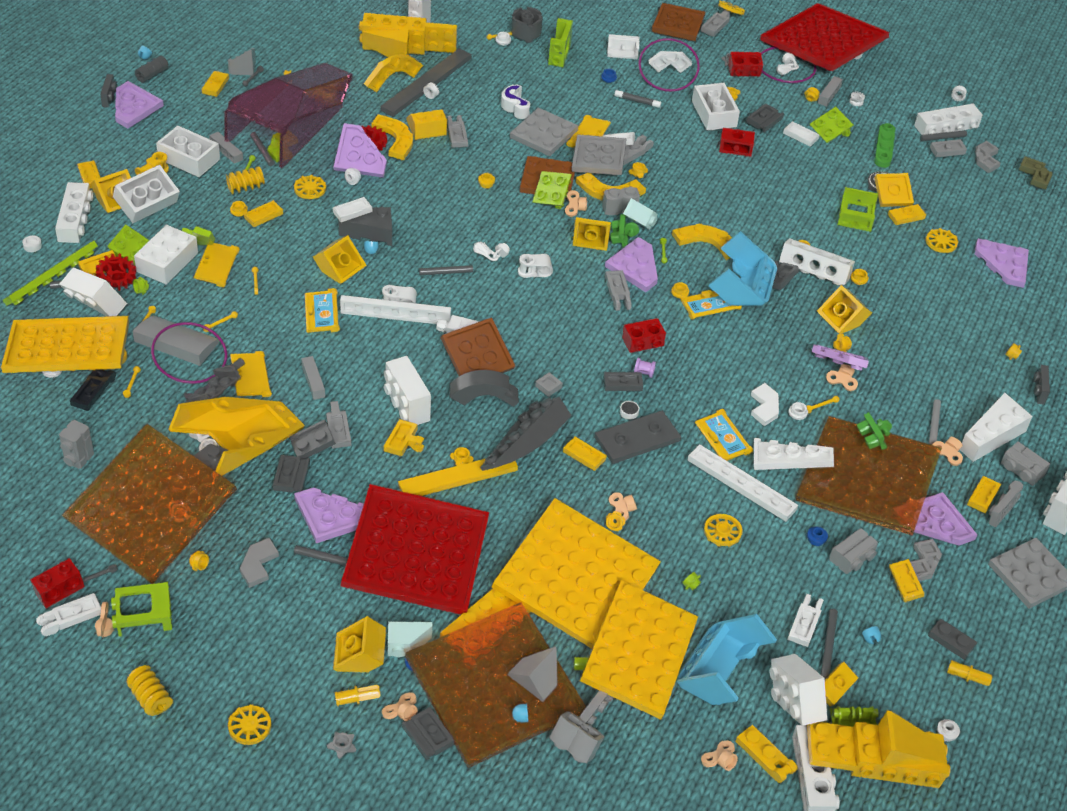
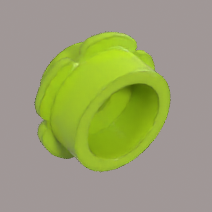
(140, 285)
(692, 581)

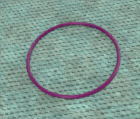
(668, 39)
(785, 81)
(186, 323)

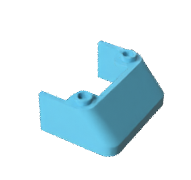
(756, 274)
(718, 655)

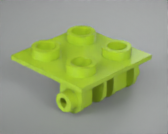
(832, 125)
(552, 189)
(127, 243)
(851, 715)

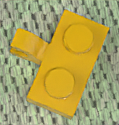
(402, 437)

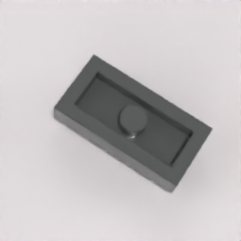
(108, 89)
(623, 381)
(1042, 386)
(952, 639)

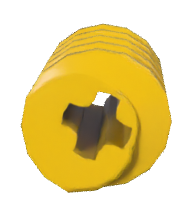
(245, 179)
(149, 691)

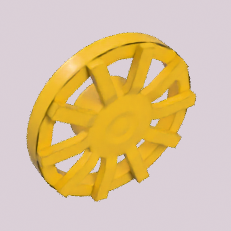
(728, 6)
(309, 187)
(942, 241)
(723, 530)
(249, 724)

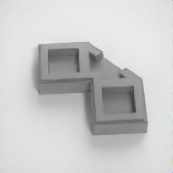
(984, 156)
(257, 554)
(929, 559)

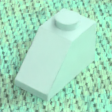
(640, 214)
(407, 636)

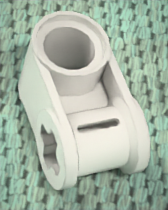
(537, 265)
(399, 294)

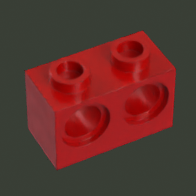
(745, 64)
(643, 335)
(57, 583)

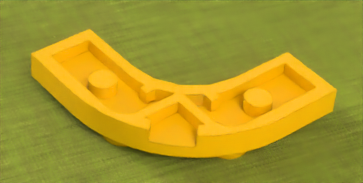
(390, 65)
(399, 131)
(596, 189)
(702, 233)

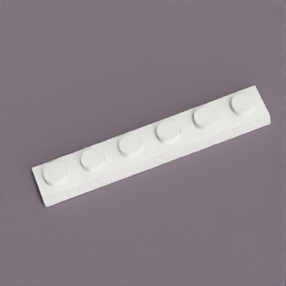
(394, 310)
(743, 483)

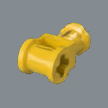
(157, 158)

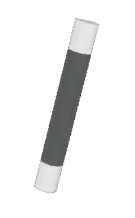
(636, 98)

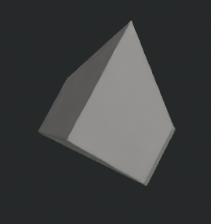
(243, 64)
(537, 673)

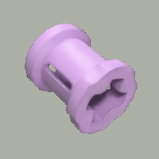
(645, 367)

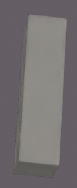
(830, 91)
(227, 148)
(313, 378)

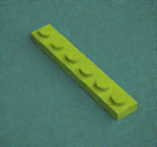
(45, 278)

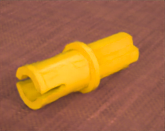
(968, 673)
(357, 695)

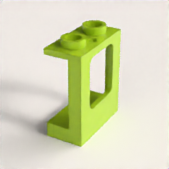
(560, 43)
(854, 218)
(160, 607)

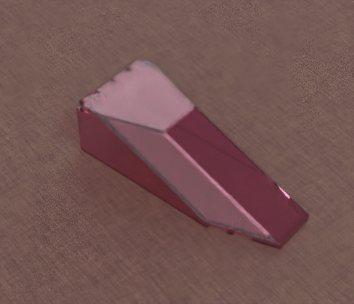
(291, 105)

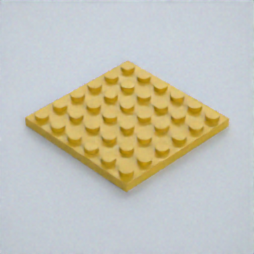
(572, 571)

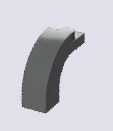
(482, 383)

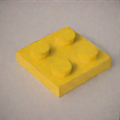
(894, 189)

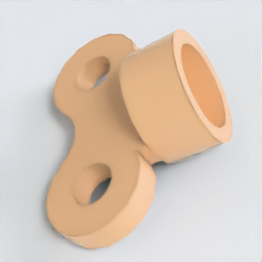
(576, 203)
(843, 377)
(950, 450)
(624, 504)
(104, 625)
(402, 708)
(721, 756)

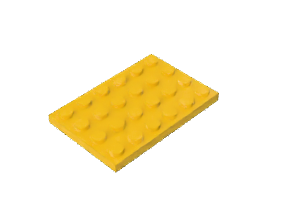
(65, 344)
(639, 649)

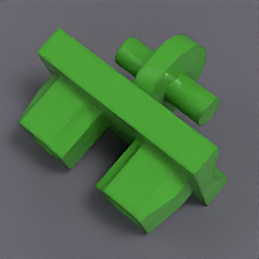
(623, 231)
(877, 430)

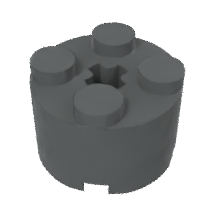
(527, 24)

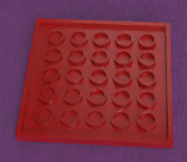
(824, 36)
(416, 550)

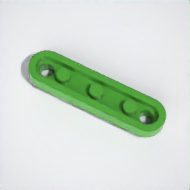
(885, 145)

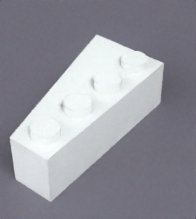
(995, 428)

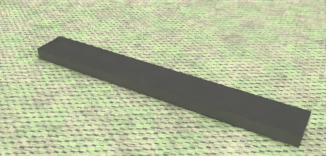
(434, 75)

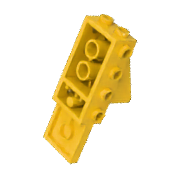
(405, 35)
(883, 751)

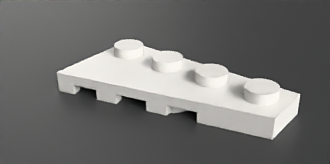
(781, 456)

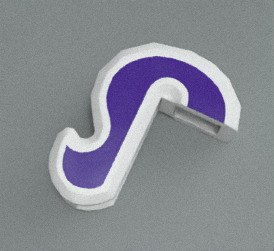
(513, 103)

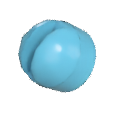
(144, 52)
(370, 247)
(871, 634)
(520, 713)

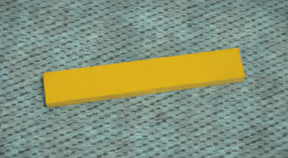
(452, 477)

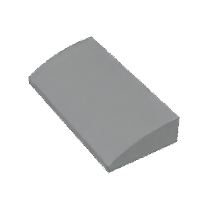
(176, 341)

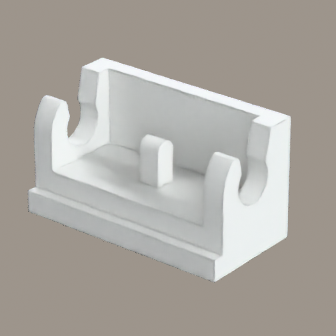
(623, 46)

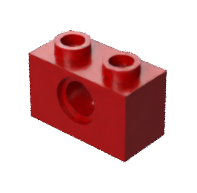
(737, 142)

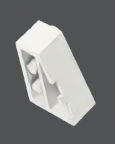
(93, 292)

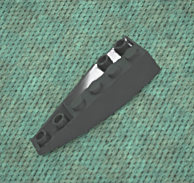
(529, 432)

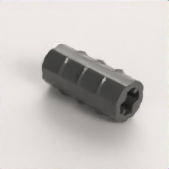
(151, 69)

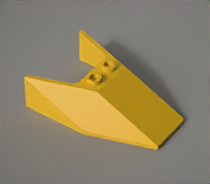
(237, 425)

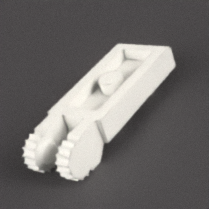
(69, 614)
(805, 622)

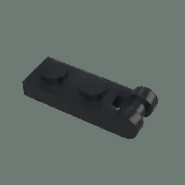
(92, 388)

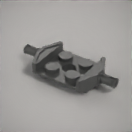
(224, 377)

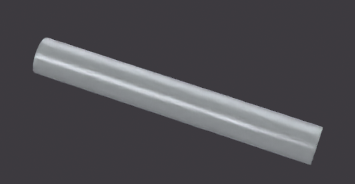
(934, 421)

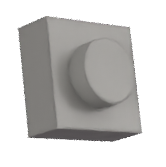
(548, 384)

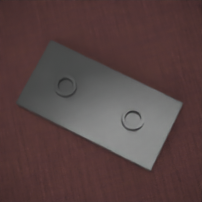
(637, 437)

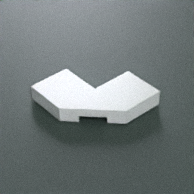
(665, 58)
(769, 405)

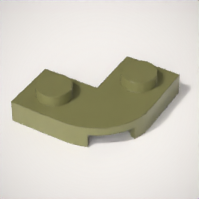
(1041, 174)

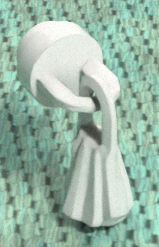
(788, 60)
(501, 249)

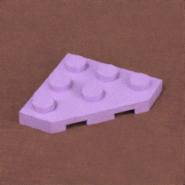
(134, 104)
(359, 152)
(1004, 259)
(637, 264)
(856, 361)
(327, 514)
(943, 521)

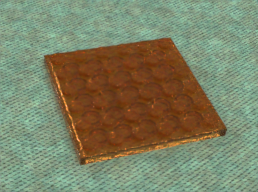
(871, 483)
(149, 503)
(472, 689)

